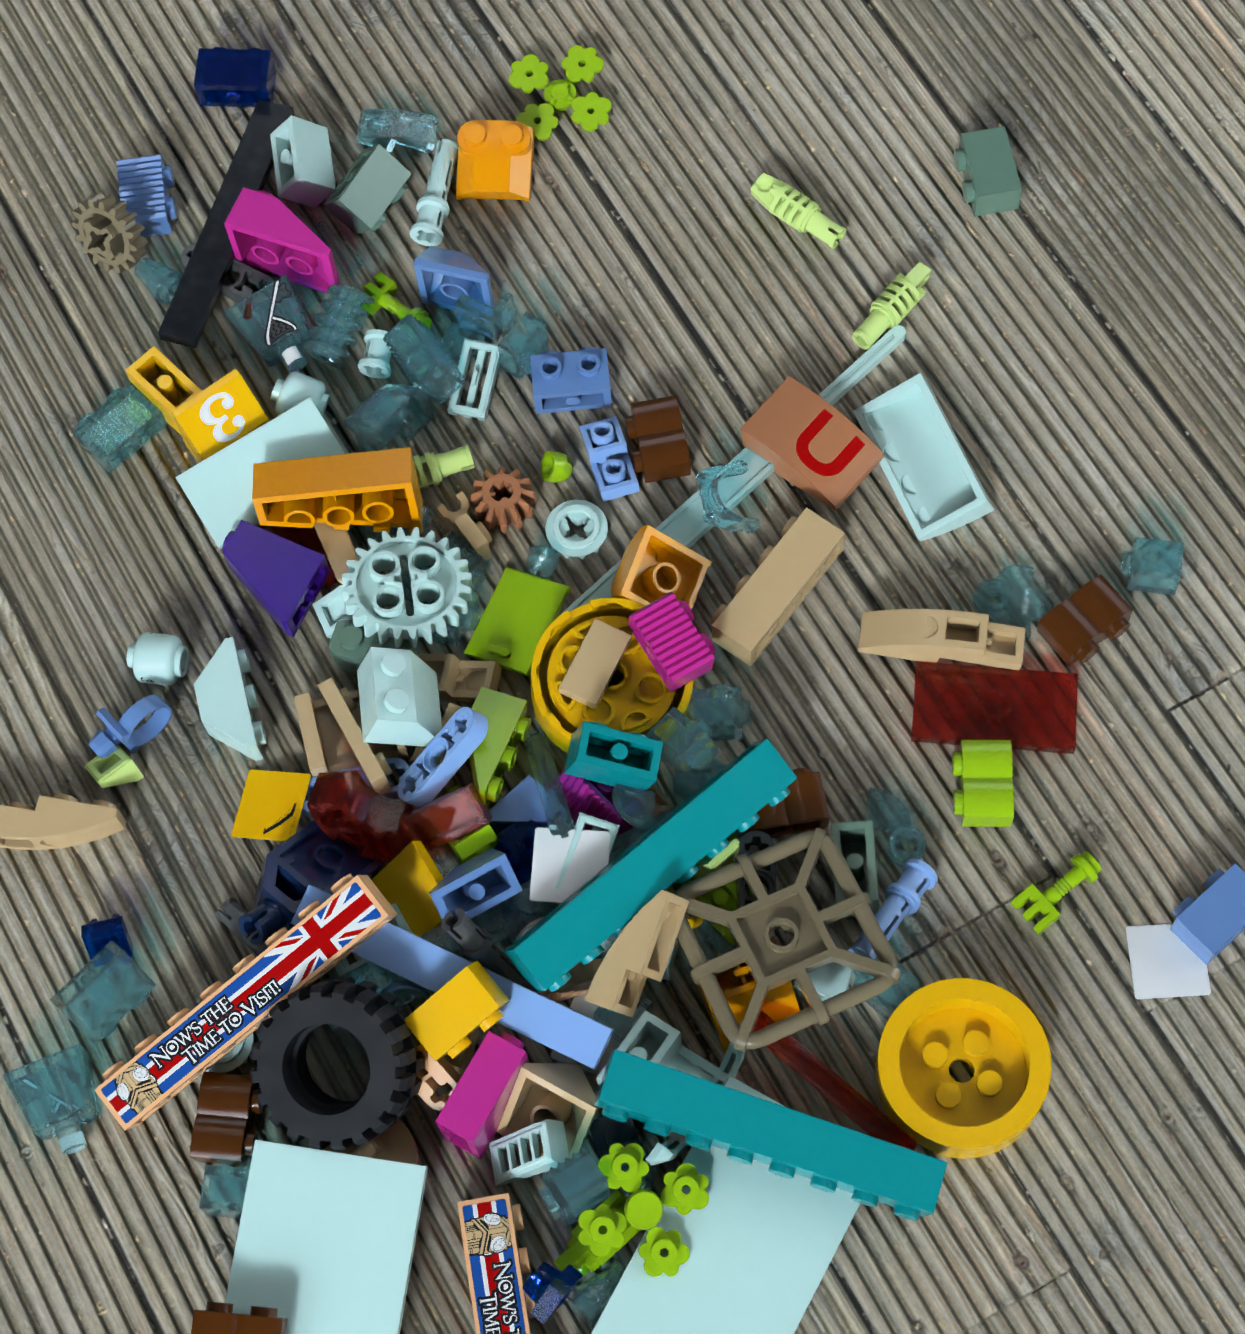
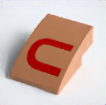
(811, 443)

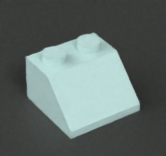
(398, 698)

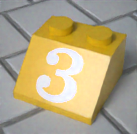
(219, 416)

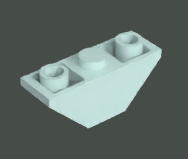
(228, 702)

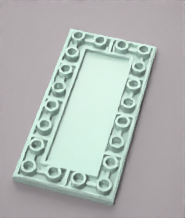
(326, 1239)
(751, 1253)

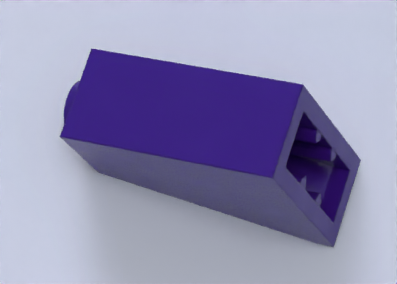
(276, 572)

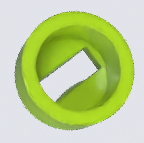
(555, 467)

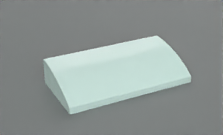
(923, 459)
(223, 483)

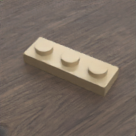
(340, 704)

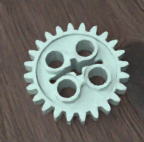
(369, 591)

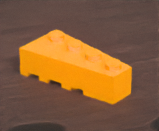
(340, 491)

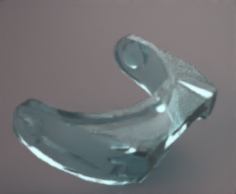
(714, 510)

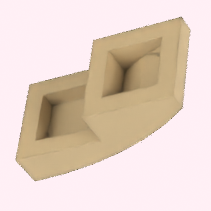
(462, 679)

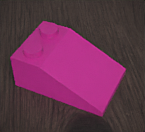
(278, 242)

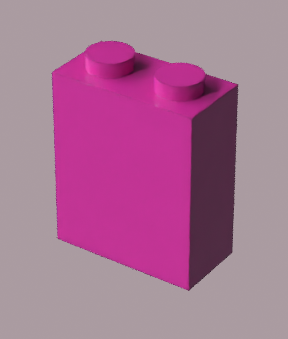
(482, 1094)

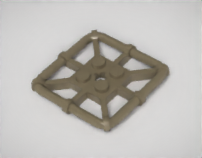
(807, 950)

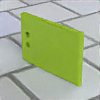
(516, 620)

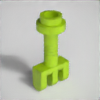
(384, 298)
(1084, 868)

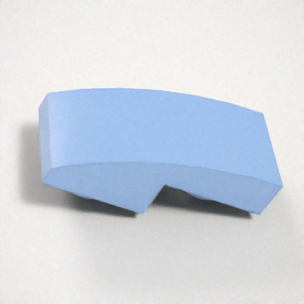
(609, 459)

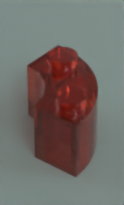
(358, 815)

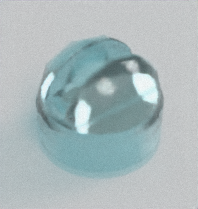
(542, 559)

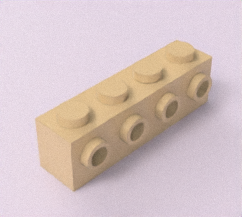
(777, 586)

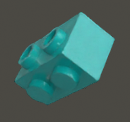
(613, 756)

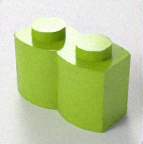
(985, 783)

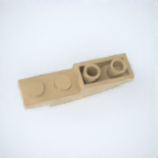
(941, 633)
(57, 823)

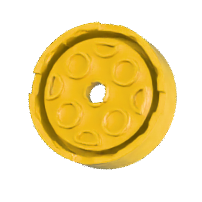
(627, 707)
(976, 1026)

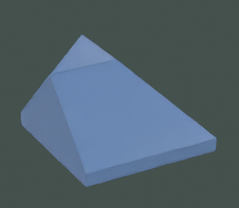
(447, 274)

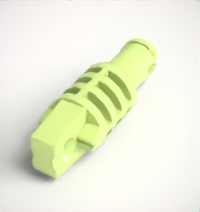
(796, 209)
(892, 305)
(433, 468)

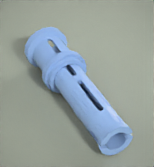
(901, 899)

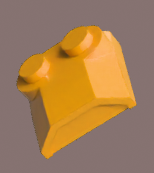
(495, 160)
(657, 566)

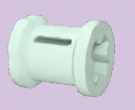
(376, 355)

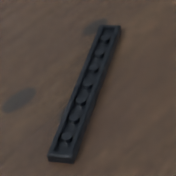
(213, 250)

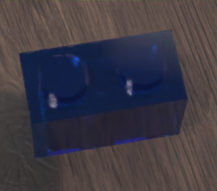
(234, 77)

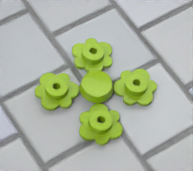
(561, 93)
(643, 1209)

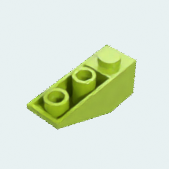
(498, 750)

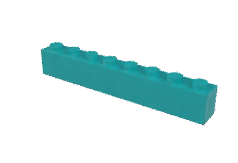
(650, 865)
(771, 1135)

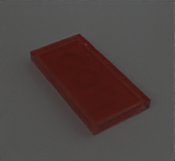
(995, 704)

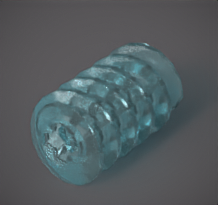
(336, 324)

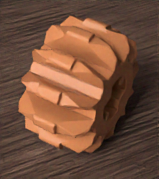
(503, 499)

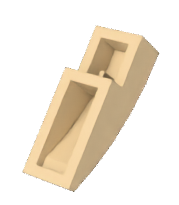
(638, 954)

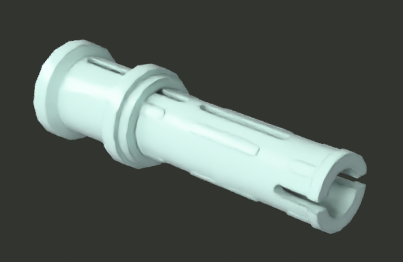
(433, 206)

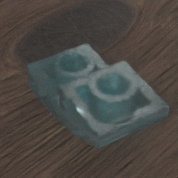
(397, 127)

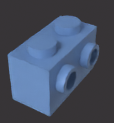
(570, 380)

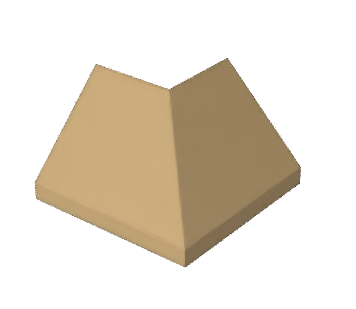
(551, 1093)

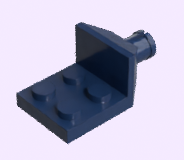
(300, 861)

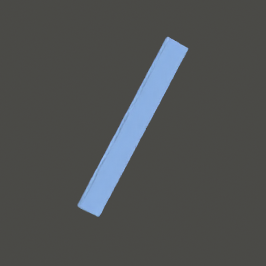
(524, 1013)

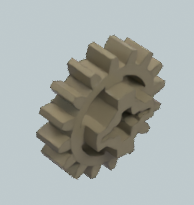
(109, 232)

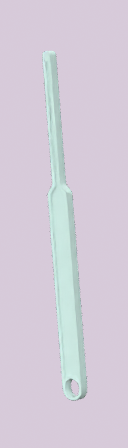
(687, 522)

